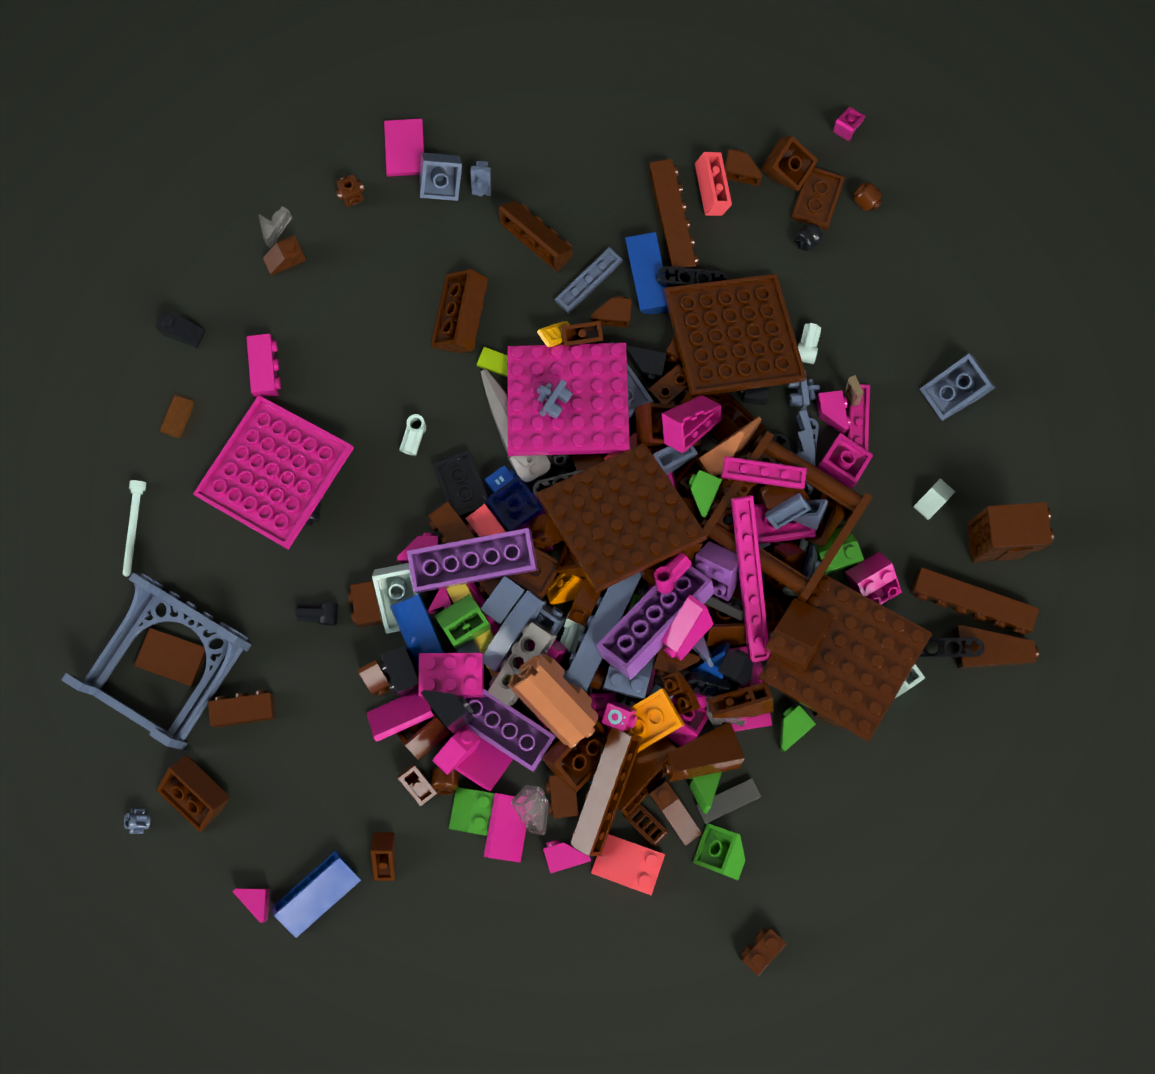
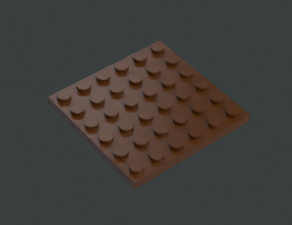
(734, 335)
(621, 517)
(856, 663)

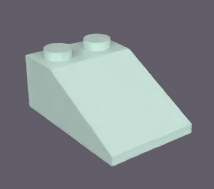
(391, 586)

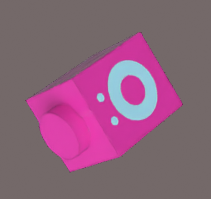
(619, 716)

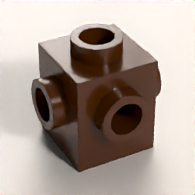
(350, 190)

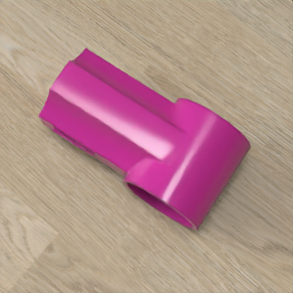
(672, 572)

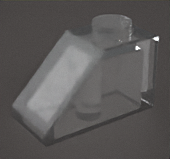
(532, 808)

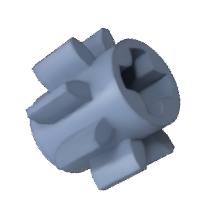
(137, 821)

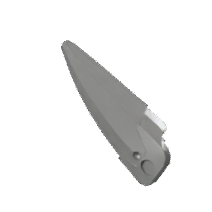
(526, 467)

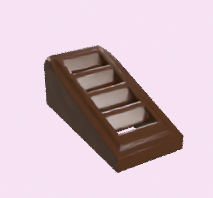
(654, 842)

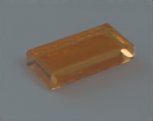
(177, 417)

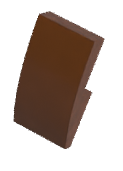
(678, 686)

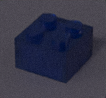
(514, 505)

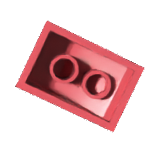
(628, 864)

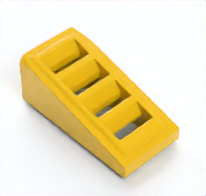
(552, 334)

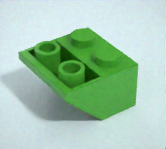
(463, 622)

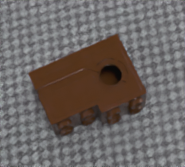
(1009, 531)

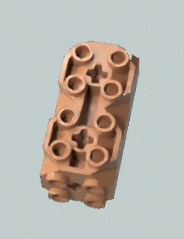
(553, 700)

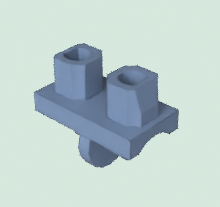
(481, 179)
(805, 391)
(550, 406)

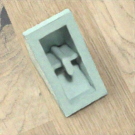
(934, 499)

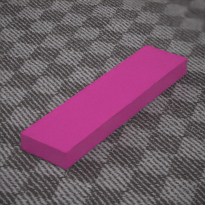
(859, 417)
(764, 472)

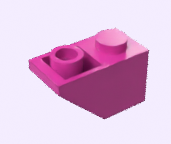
(832, 410)

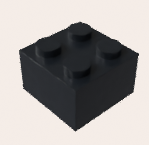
(402, 671)

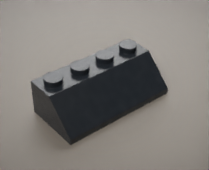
(451, 710)

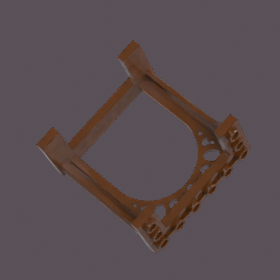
(721, 534)

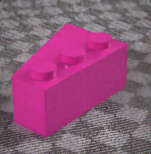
(690, 422)

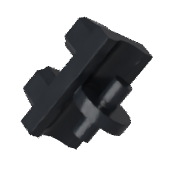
(560, 465)

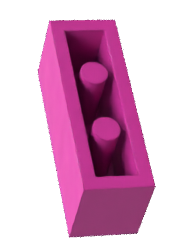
(263, 365)

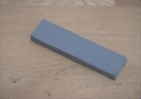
(588, 280)

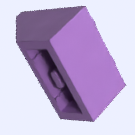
(720, 567)

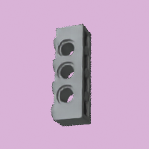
(543, 640)

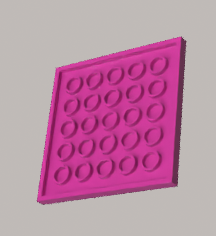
(594, 416)
(273, 471)

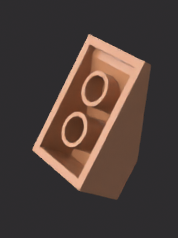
(732, 446)

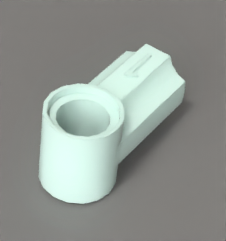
(808, 343)
(412, 437)
(571, 635)

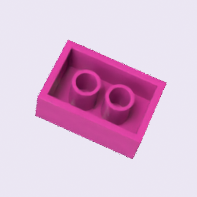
(452, 673)

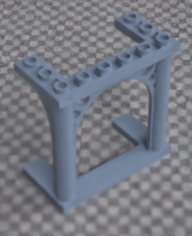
(146, 598)

